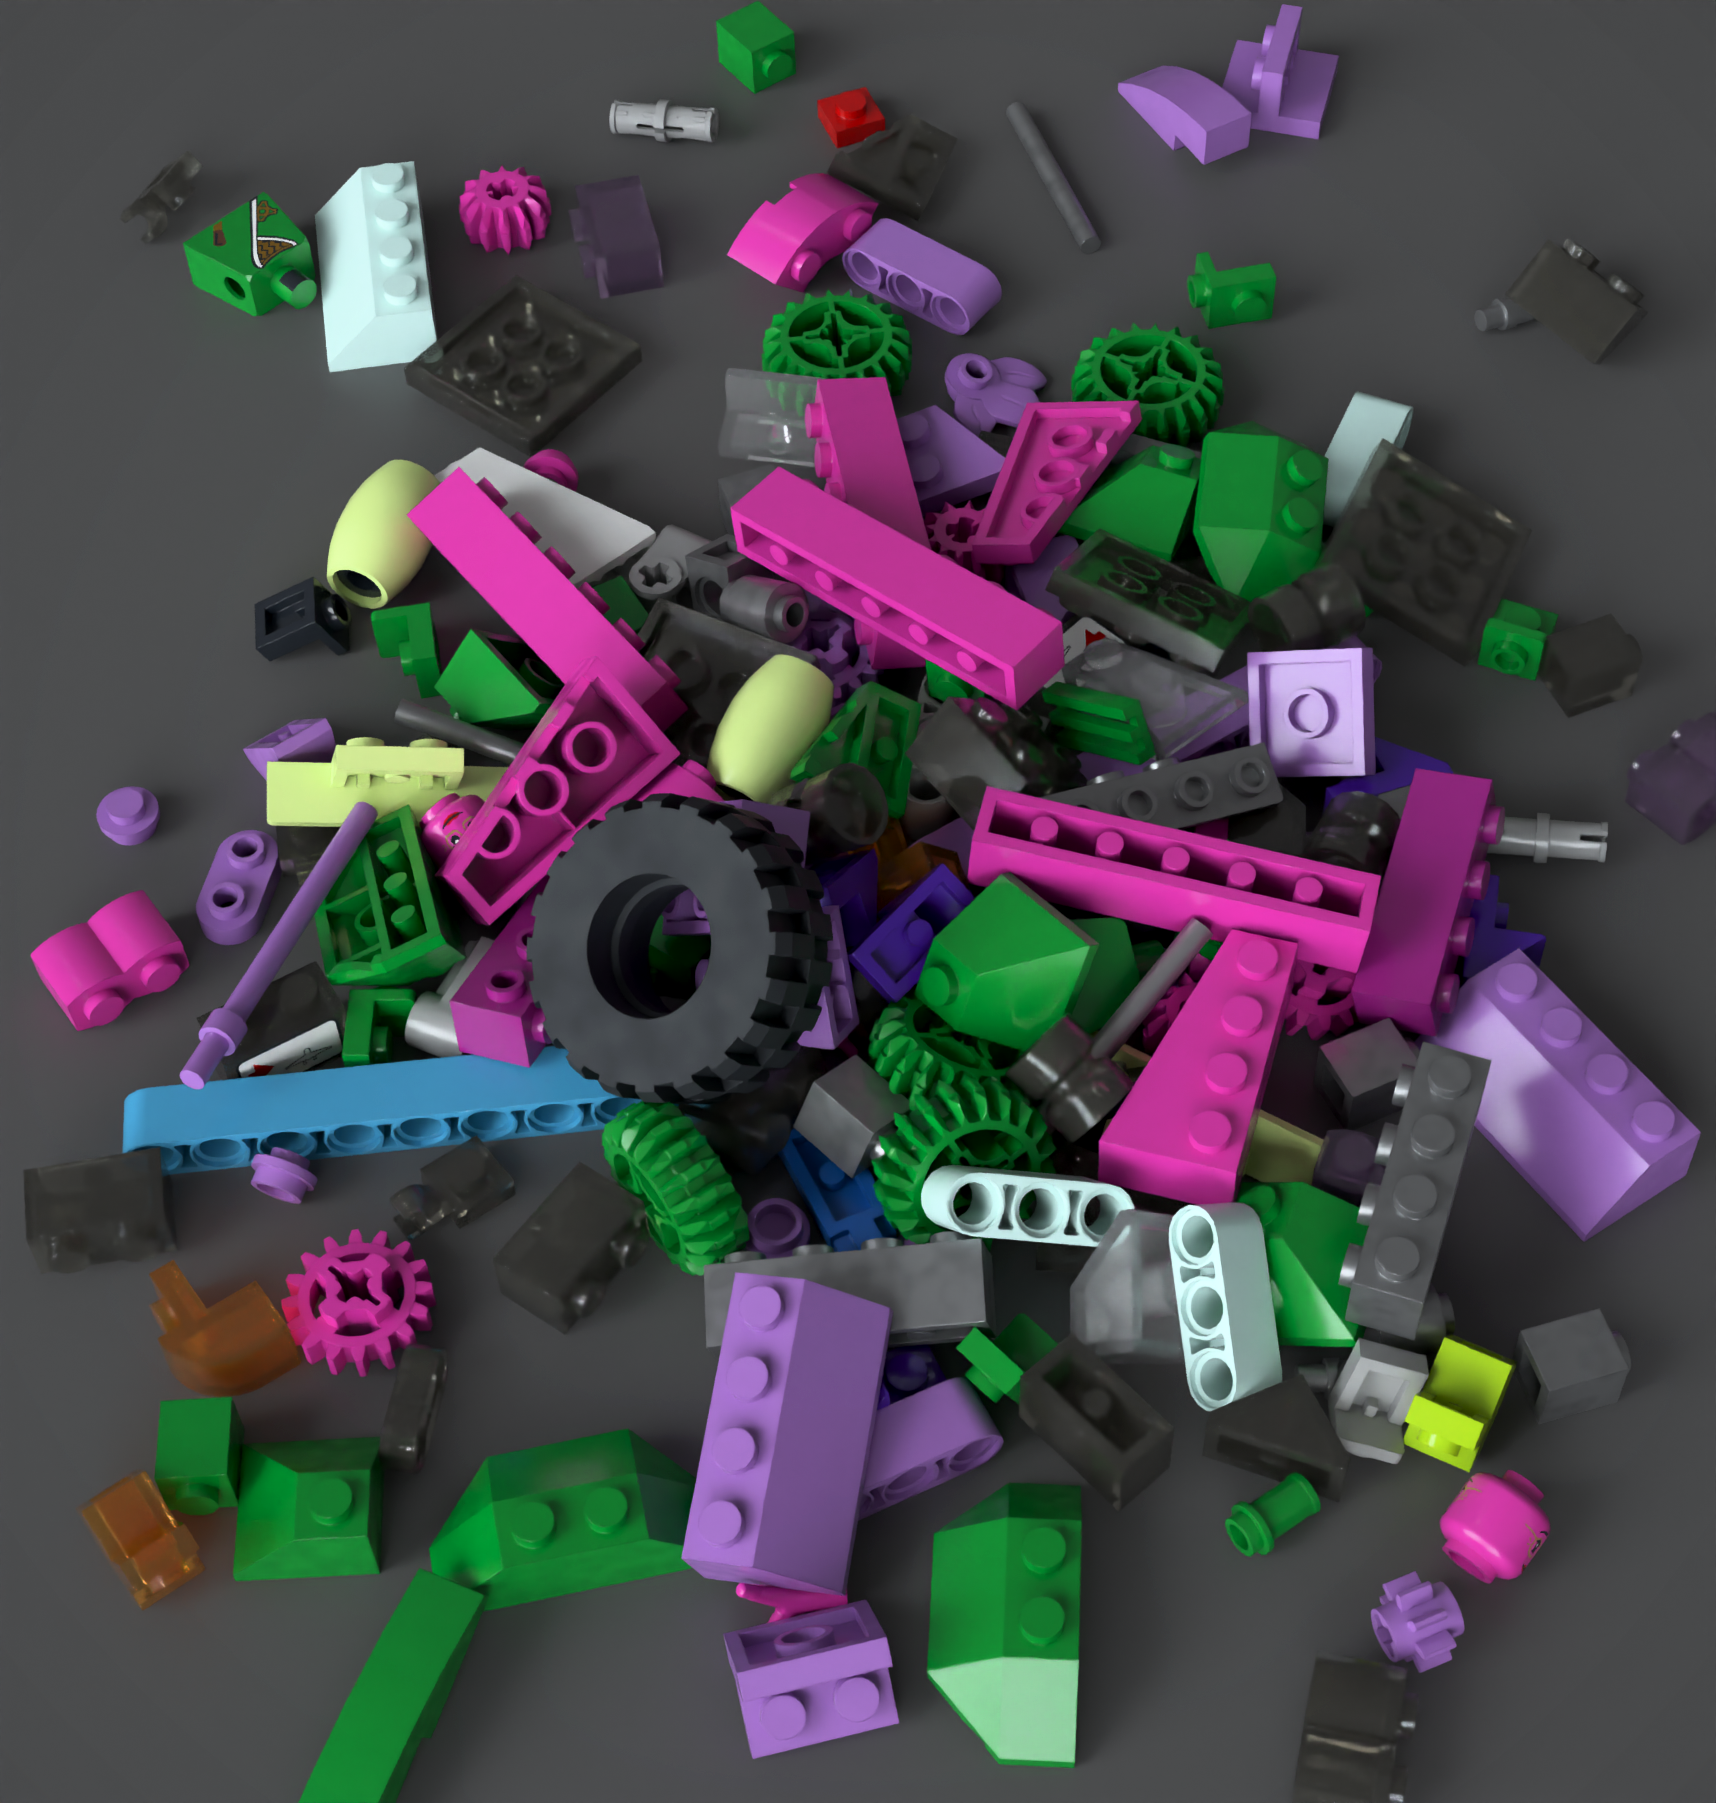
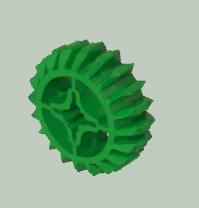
(839, 340)
(1166, 373)
(918, 1048)
(976, 1121)
(682, 1182)

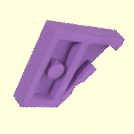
(946, 459)

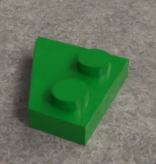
(872, 732)

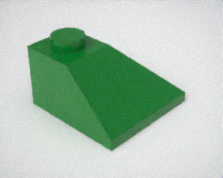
(1142, 501)
(498, 683)
(1006, 966)
(1305, 1254)
(309, 1509)

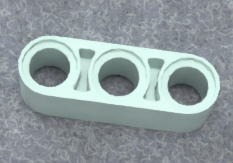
(1360, 431)
(998, 1197)
(1224, 1302)

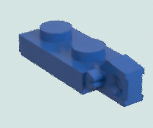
(839, 1204)

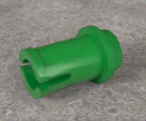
(1271, 1515)

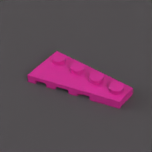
(1047, 474)

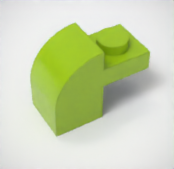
(1458, 1402)

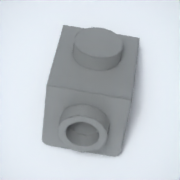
(1375, 1398)

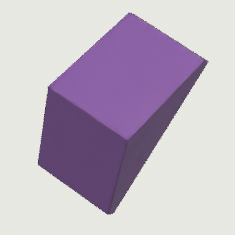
(295, 742)

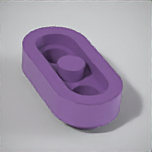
(240, 880)

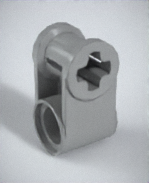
(664, 569)

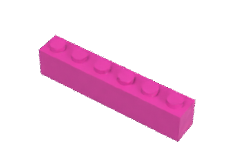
(868, 467)
(899, 587)
(535, 592)
(1173, 876)

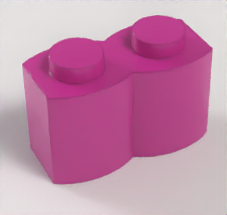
(110, 960)

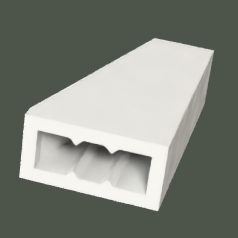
(584, 532)

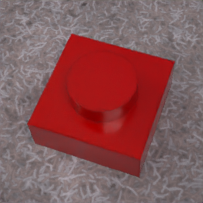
(850, 116)

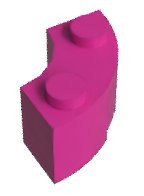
(803, 230)

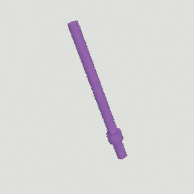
(227, 1025)

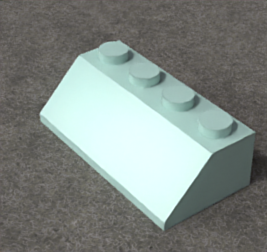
(375, 270)

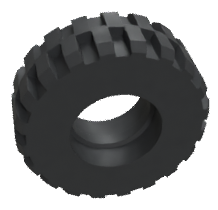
(597, 934)

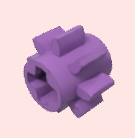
(1417, 1621)

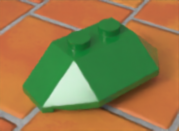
(1258, 508)
(388, 912)
(566, 1520)
(1011, 1621)

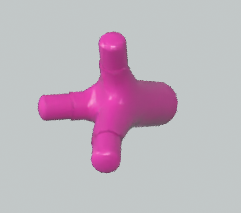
(789, 1602)

